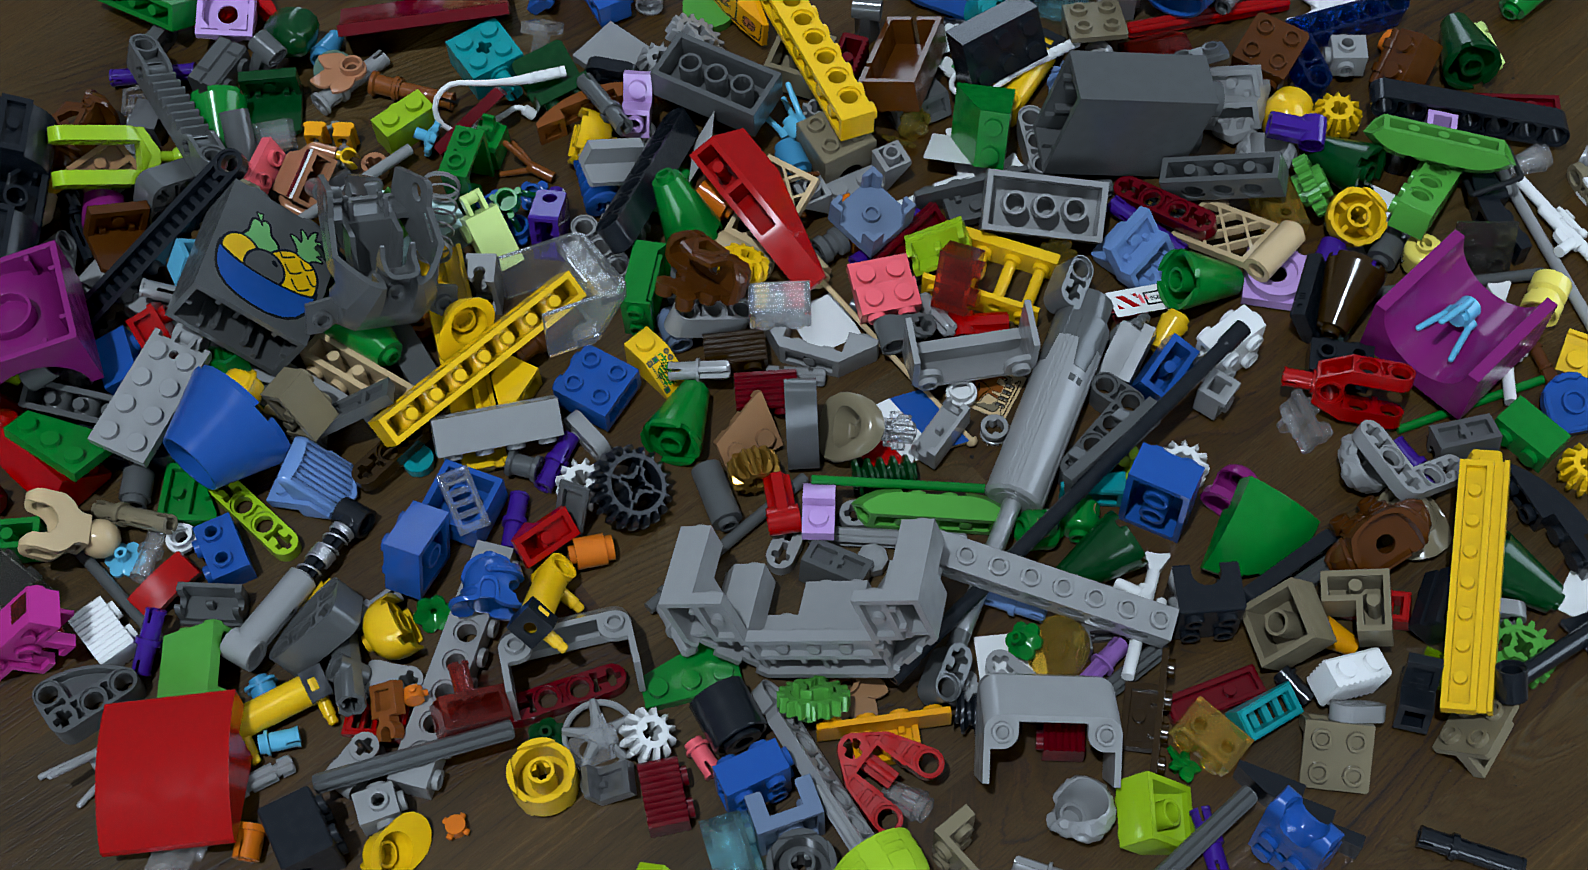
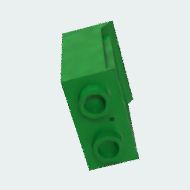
(465, 155)
(642, 303)

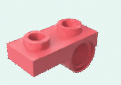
(265, 164)

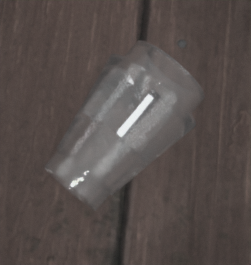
(1533, 160)
(912, 801)

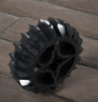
(615, 495)

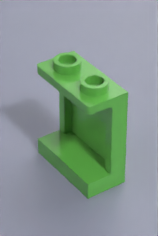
(191, 659)

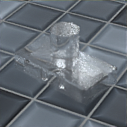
(541, 30)

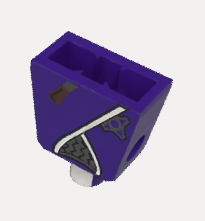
(548, 209)

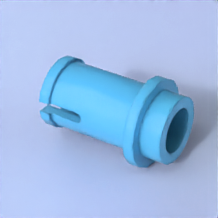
(279, 740)

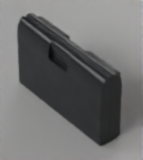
(1307, 297)

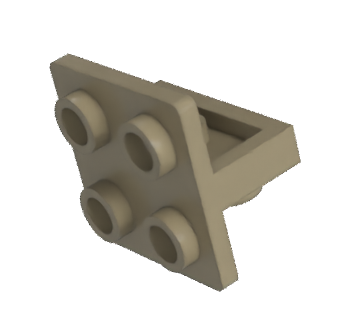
(1476, 737)

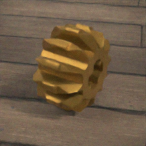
(750, 467)

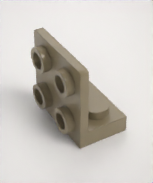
(1093, 21)
(1335, 754)
(952, 839)

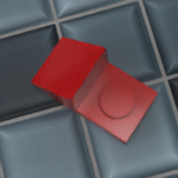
(545, 536)

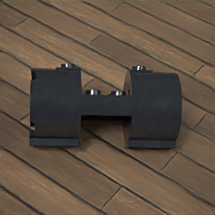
(24, 172)

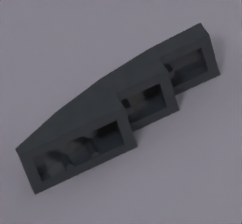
(1270, 784)

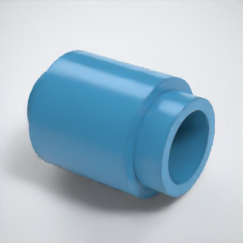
(792, 153)

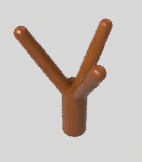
(532, 167)

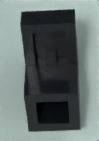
(1417, 693)

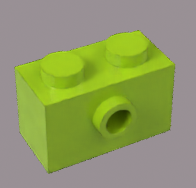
(399, 121)

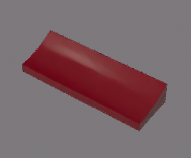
(415, 14)

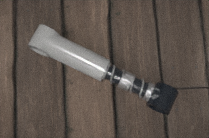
(249, 643)

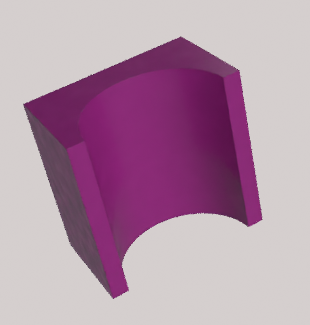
(44, 315)
(1490, 351)

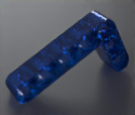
(1351, 18)

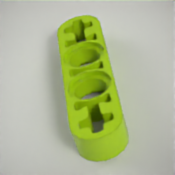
(257, 514)

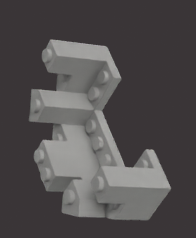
(840, 626)

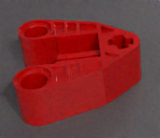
(898, 749)

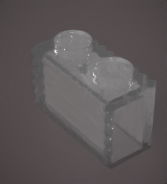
(779, 304)

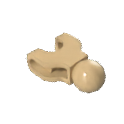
(67, 529)

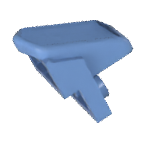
(1134, 250)
(312, 480)

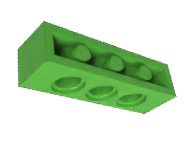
(1423, 197)

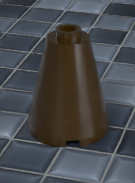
(1346, 291)

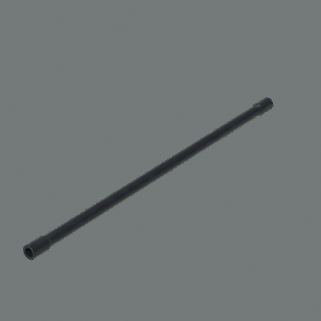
(1226, 344)

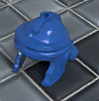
(488, 587)

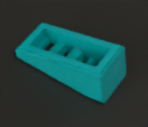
(1107, 491)
(1247, 721)

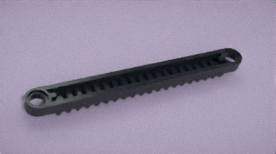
(157, 241)

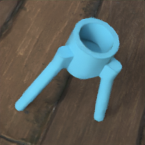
(789, 122)
(1459, 314)

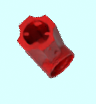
(979, 322)
(781, 511)

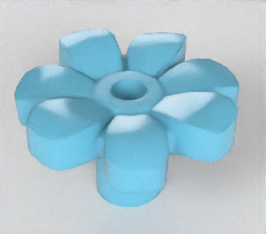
(428, 137)

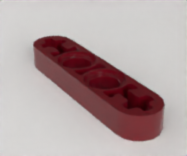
(1168, 203)
(562, 690)

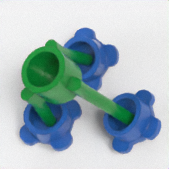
(509, 203)

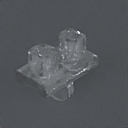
(1301, 422)

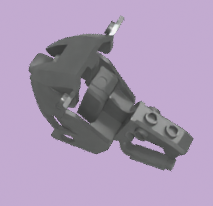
(373, 284)

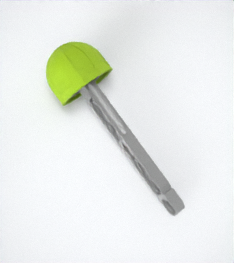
(867, 851)

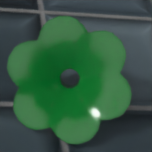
(431, 613)
(1024, 640)

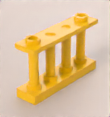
(1013, 257)

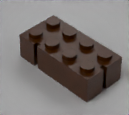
(901, 69)

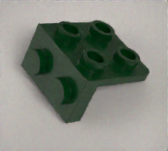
(548, 93)
(273, 95)

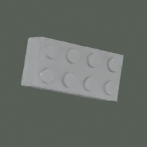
(1043, 206)

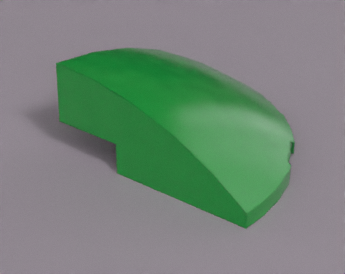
(1258, 529)

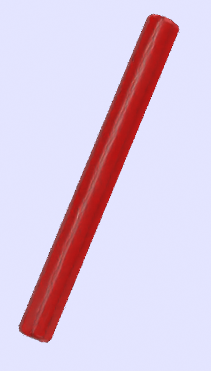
(1209, 16)

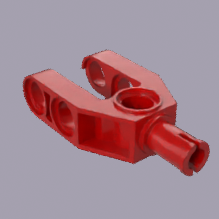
(1332, 375)

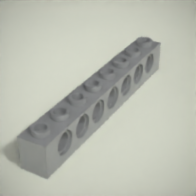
(1057, 591)
(426, 778)

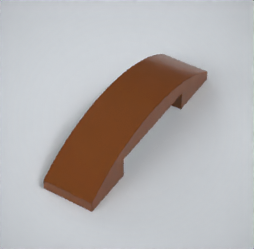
(554, 121)

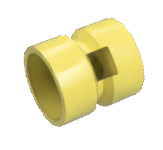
(1548, 284)

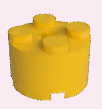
(550, 794)

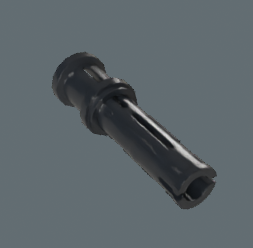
(71, 216)

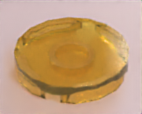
(1063, 649)

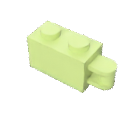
(485, 226)

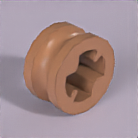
(372, 159)

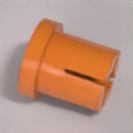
(249, 842)

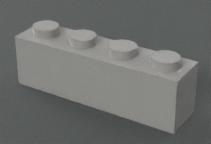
(496, 426)

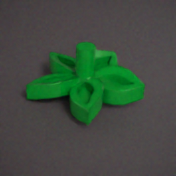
(1182, 764)

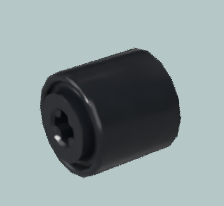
(728, 716)

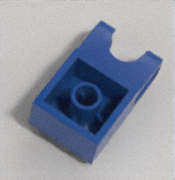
(1293, 837)

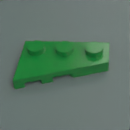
(56, 443)
(684, 678)

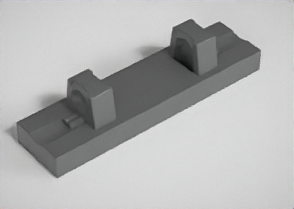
(360, 405)
(1082, 461)

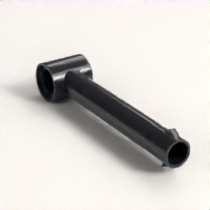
(1514, 675)

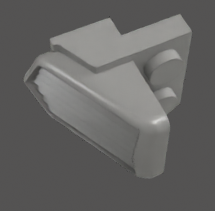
(1244, 102)

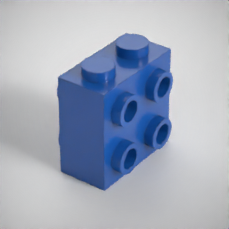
(597, 386)
(759, 769)

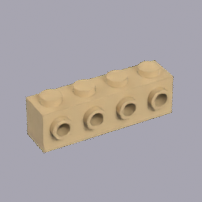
(345, 368)

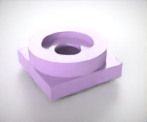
(210, 27)
(1274, 294)

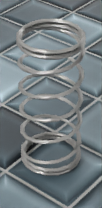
(444, 196)

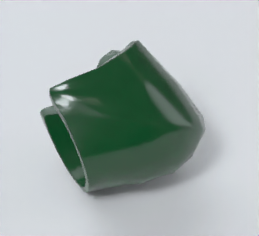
(295, 29)

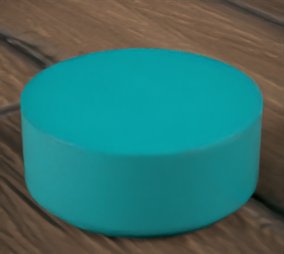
(420, 463)

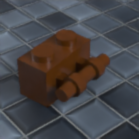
(1406, 57)

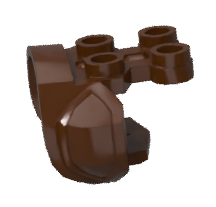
(92, 110)
(694, 257)
(1405, 521)

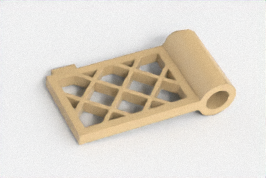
(731, 235)
(1265, 252)

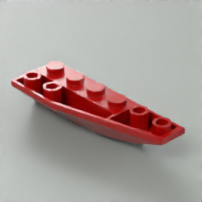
(761, 201)
(34, 473)

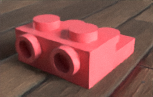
(883, 288)

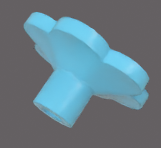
(123, 560)

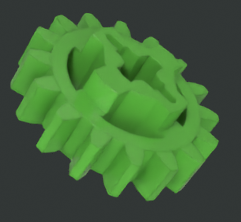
(1311, 184)
(1522, 643)
(813, 699)

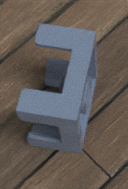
(871, 214)
(807, 814)

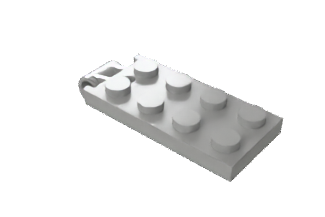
(149, 394)

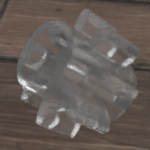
(898, 430)

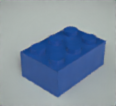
(1160, 492)

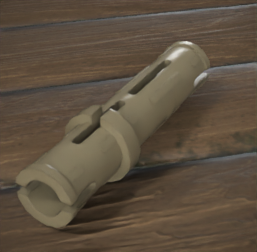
(124, 515)

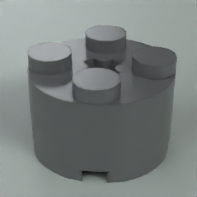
(801, 847)

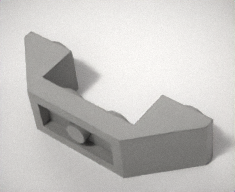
(888, 159)
(857, 352)

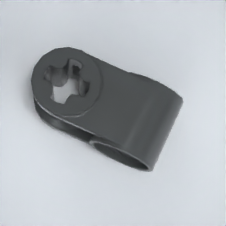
(890, 330)

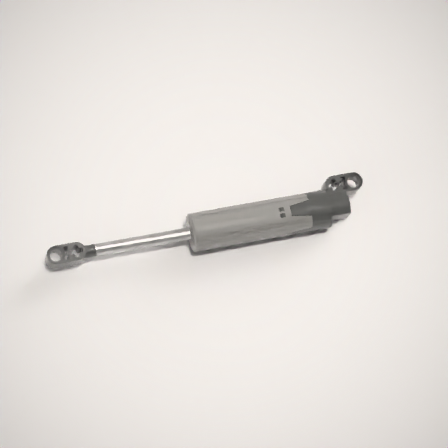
(1034, 440)

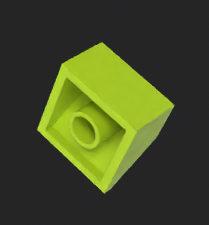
(1153, 814)

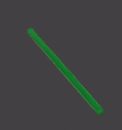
(1487, 398)
(898, 484)

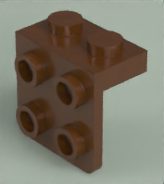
(1272, 45)
(113, 229)

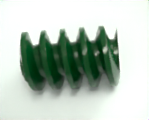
(893, 470)

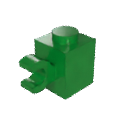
(495, 135)

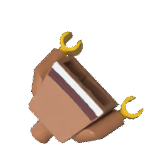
(307, 164)

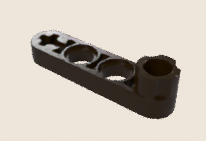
(406, 451)

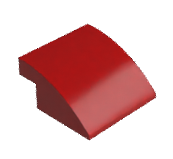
(170, 773)

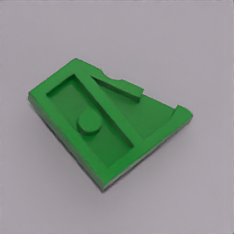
(185, 497)

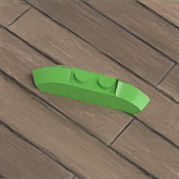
(1440, 144)
(953, 513)

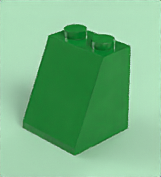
(983, 123)

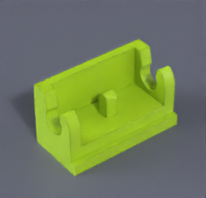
(926, 244)

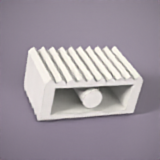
(103, 633)
(1349, 676)

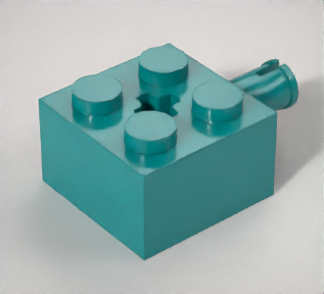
(485, 54)

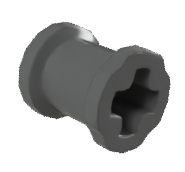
(523, 465)

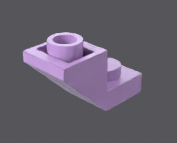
(638, 102)

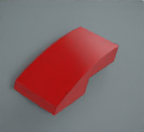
(160, 586)

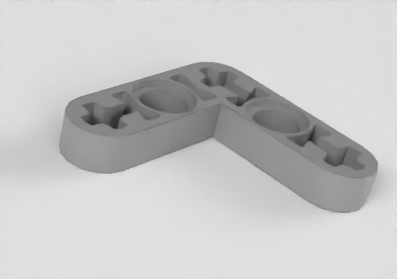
(1410, 480)

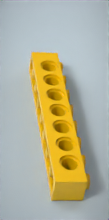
(822, 67)
(473, 361)

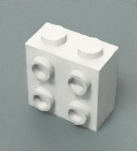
(1245, 353)

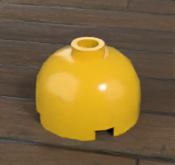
(591, 128)
(1356, 216)
(390, 629)

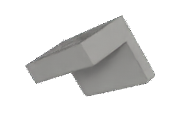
(609, 160)
(1128, 351)

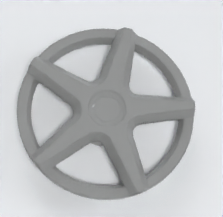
(594, 709)

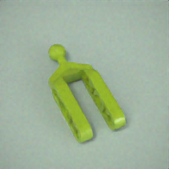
(146, 155)

